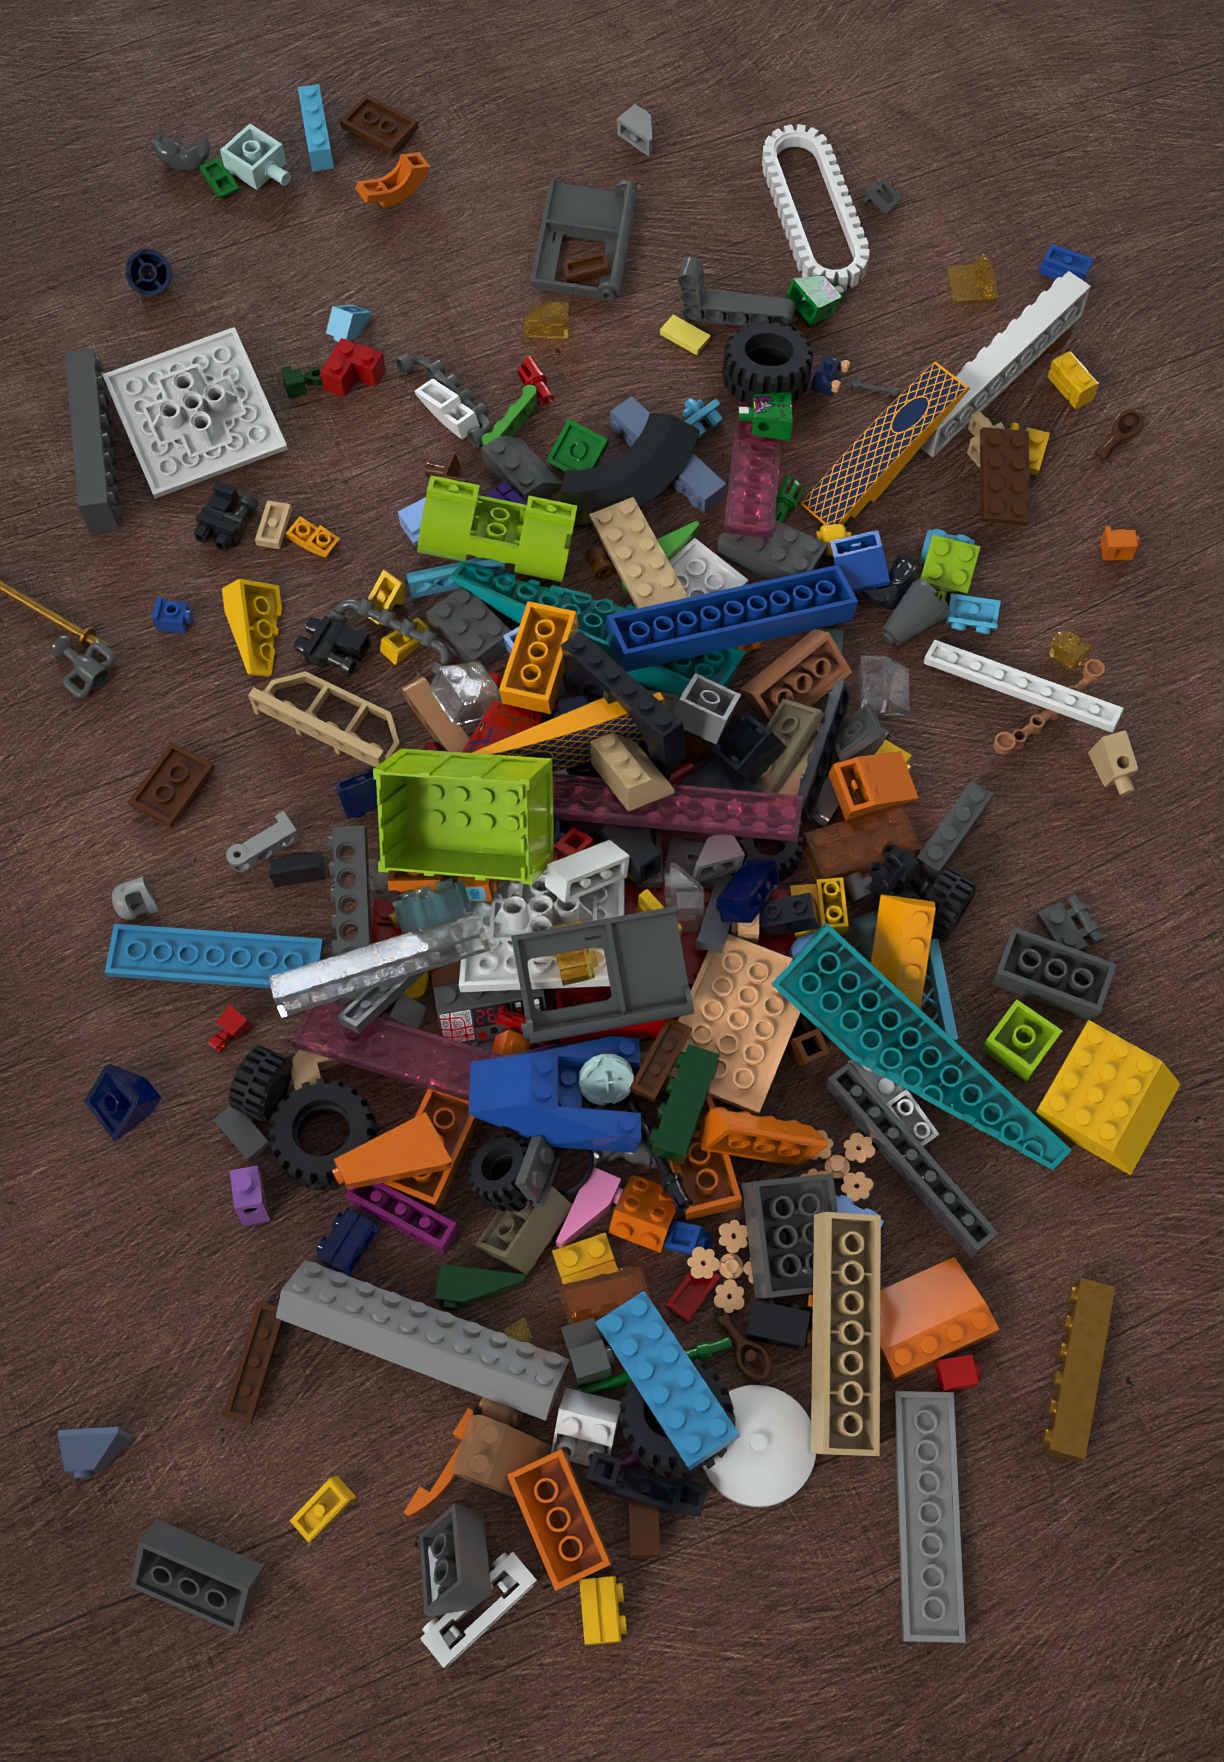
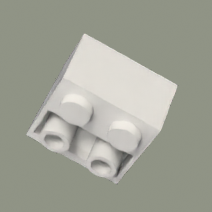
(585, 1426)

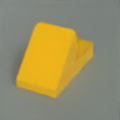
(387, 593)

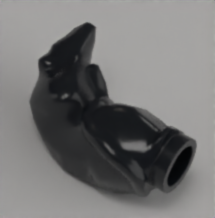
(901, 577)

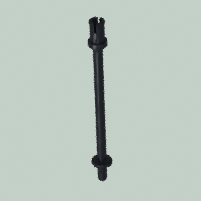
(671, 1181)

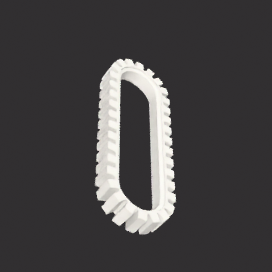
(838, 193)

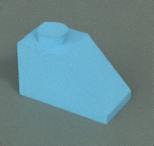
(347, 322)

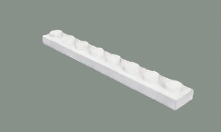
(1024, 686)

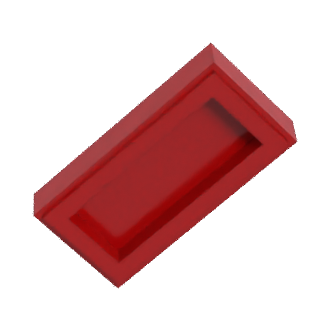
(691, 1295)

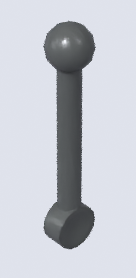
(856, 384)

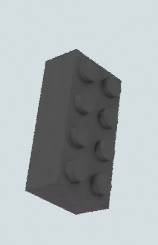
(774, 557)
(1054, 974)

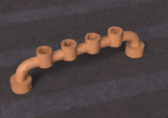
(1006, 742)

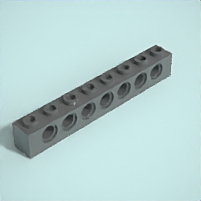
(354, 839)
(911, 1160)

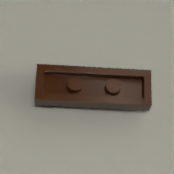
(661, 1059)

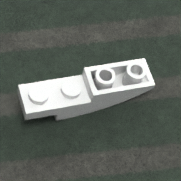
(900, 1103)

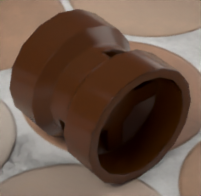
(601, 564)

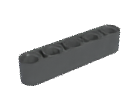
(827, 804)

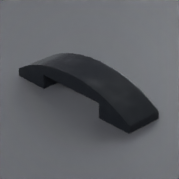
(646, 1488)

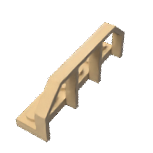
(327, 732)

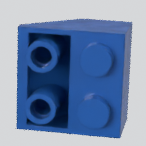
(861, 560)

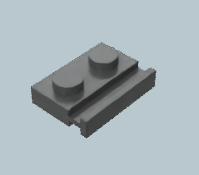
(537, 1171)

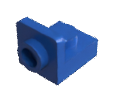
(685, 1237)

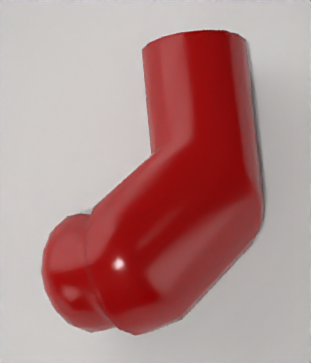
(680, 772)

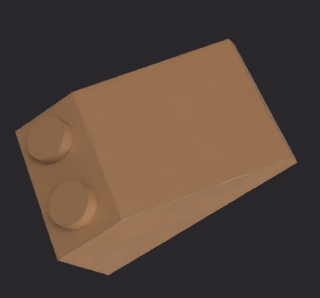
(493, 1451)

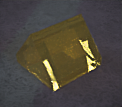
(519, 1331)

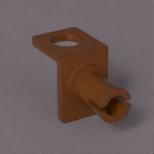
(447, 471)

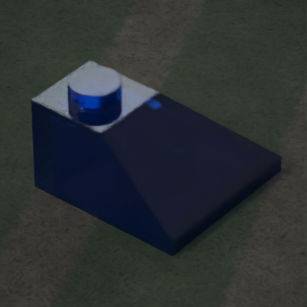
(121, 1100)

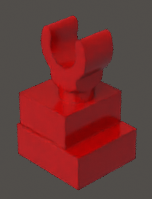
(234, 1025)

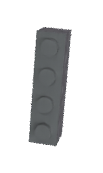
(953, 831)

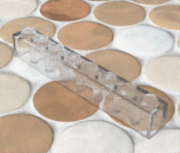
(379, 964)

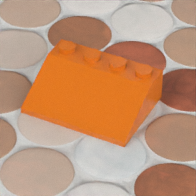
(931, 1319)

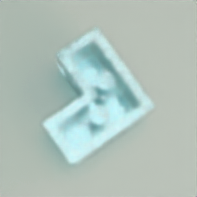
(429, 907)

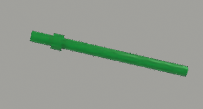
(702, 1351)

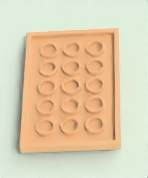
(741, 1020)

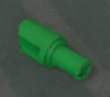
(785, 501)

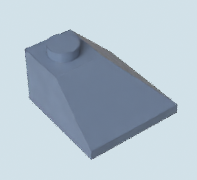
(91, 1449)

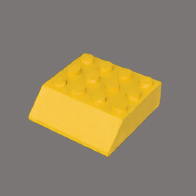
(1108, 1097)

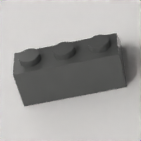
(515, 463)
(454, 1562)

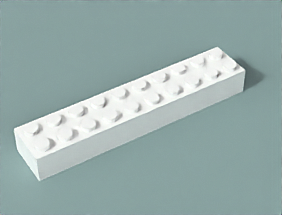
(1012, 353)

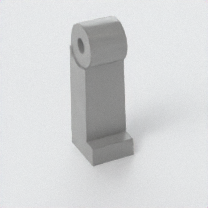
(263, 845)

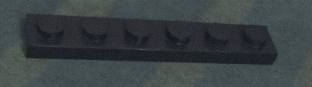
(823, 748)

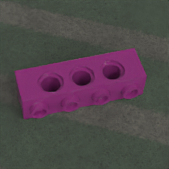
(405, 1215)

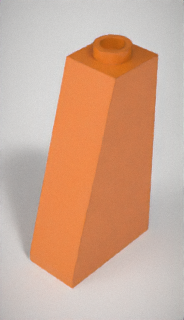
(395, 1155)

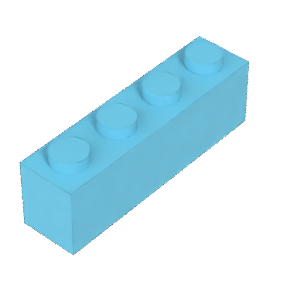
(315, 127)

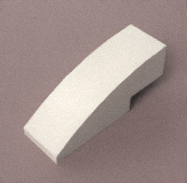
(447, 408)

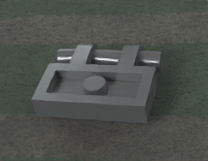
(1061, 928)

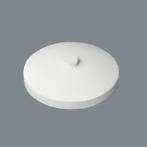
(772, 1452)

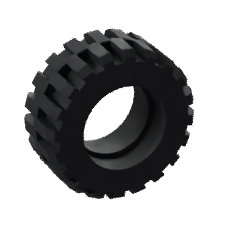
(766, 345)
(303, 1107)
(659, 1451)

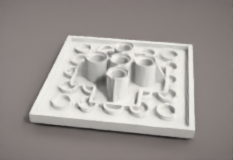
(174, 448)
(532, 908)

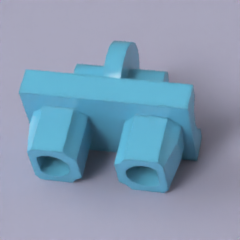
(708, 413)

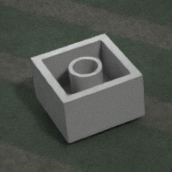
(706, 708)

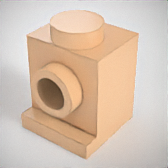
(746, 931)

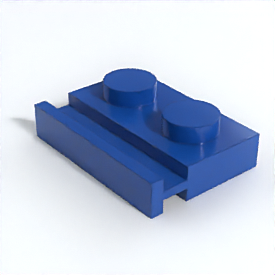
(1061, 260)

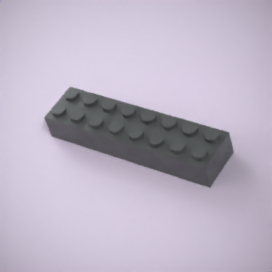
(92, 441)

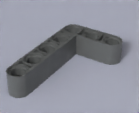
(727, 307)

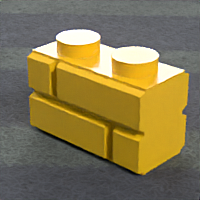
(1072, 380)
(601, 1610)

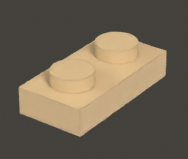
(273, 524)

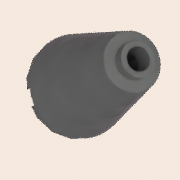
(915, 613)

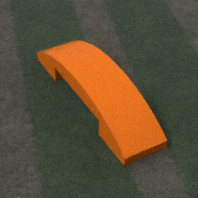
(423, 1499)

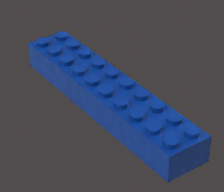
(730, 618)

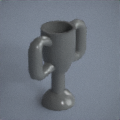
(89, 669)

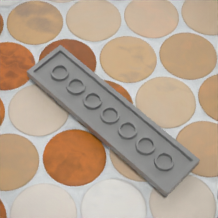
(929, 1518)

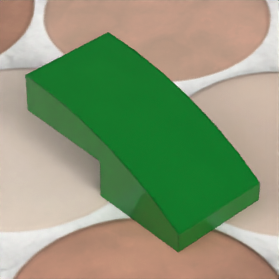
(218, 178)

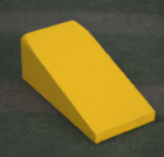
(398, 647)
(323, 1508)

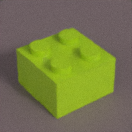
(1021, 1040)

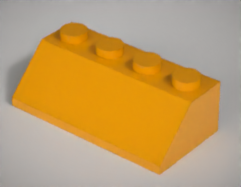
(904, 943)

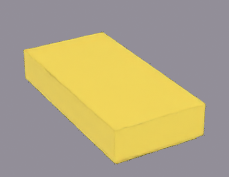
(685, 335)

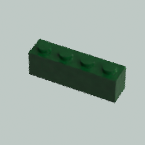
(685, 1104)

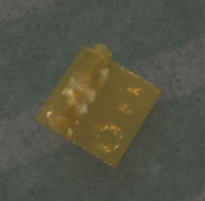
(973, 281)

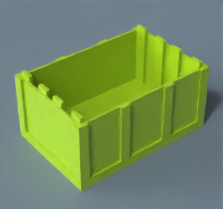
(465, 814)

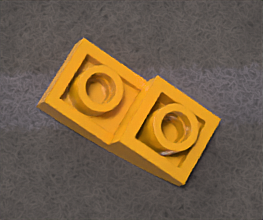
(311, 538)

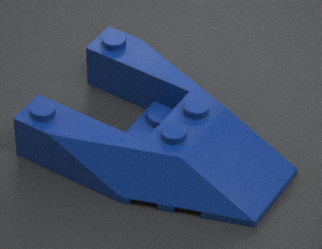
(542, 1096)

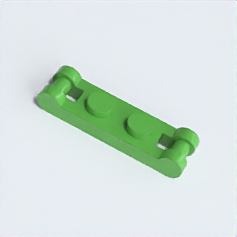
(515, 416)

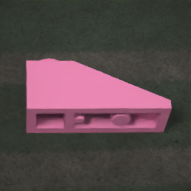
(590, 1205)

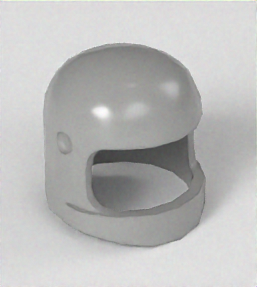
(132, 893)

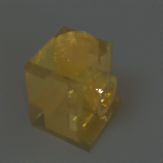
(1069, 650)

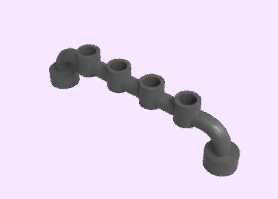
(435, 370)
(387, 618)

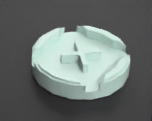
(605, 1079)

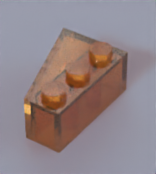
(601, 1293)

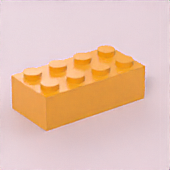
(537, 658)

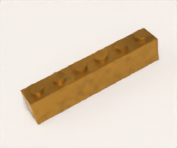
(1079, 1370)

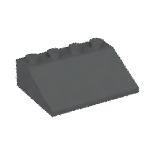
(782, 1231)

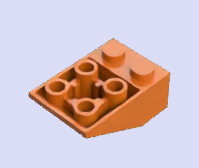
(871, 783)

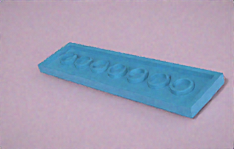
(206, 955)

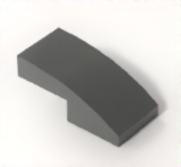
(242, 1133)

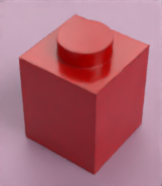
(957, 1373)

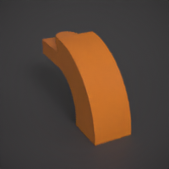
(398, 183)

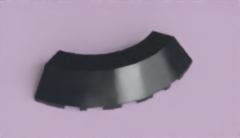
(638, 473)

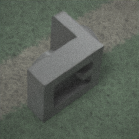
(882, 195)

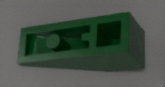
(470, 1286)

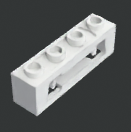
(440, 1645)

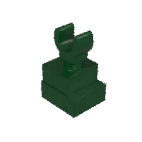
(296, 381)

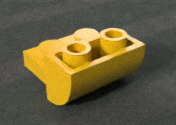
(830, 902)

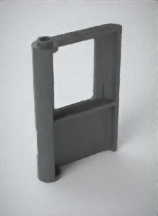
(589, 216)
(642, 968)

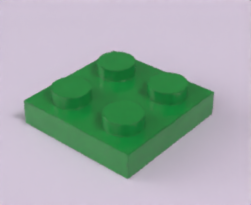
(577, 448)

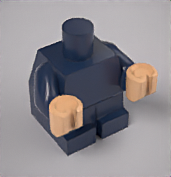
(827, 378)

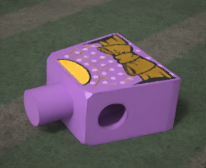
(250, 1191)

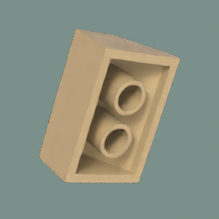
(628, 771)

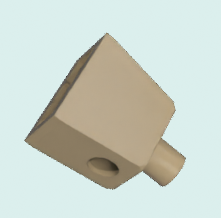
(1115, 761)

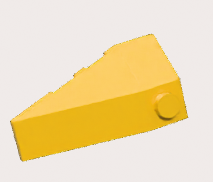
(253, 617)

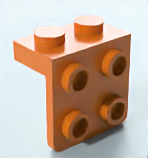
(643, 1214)

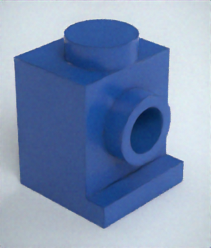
(172, 615)

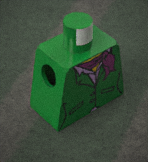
(815, 297)
(769, 415)

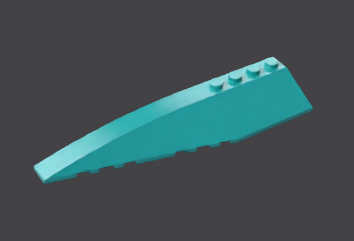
(511, 598)
(900, 1042)

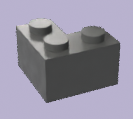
(587, 1352)

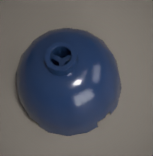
(139, 268)

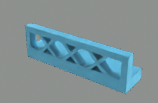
(438, 578)
(940, 991)

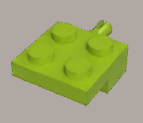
(950, 565)

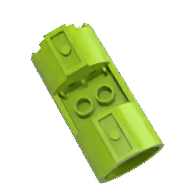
(464, 523)

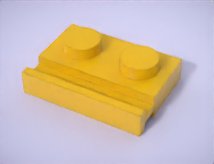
(585, 1259)

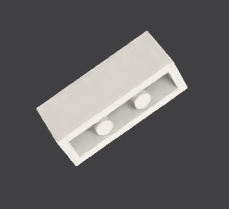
(587, 871)

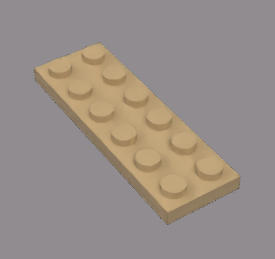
(637, 554)

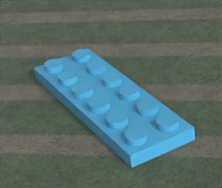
(667, 1380)

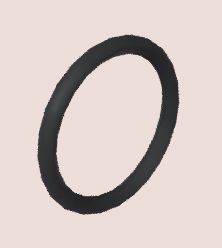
(587, 1175)

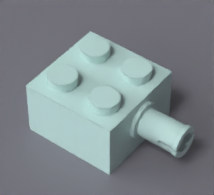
(255, 158)

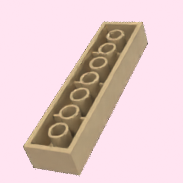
(846, 1335)

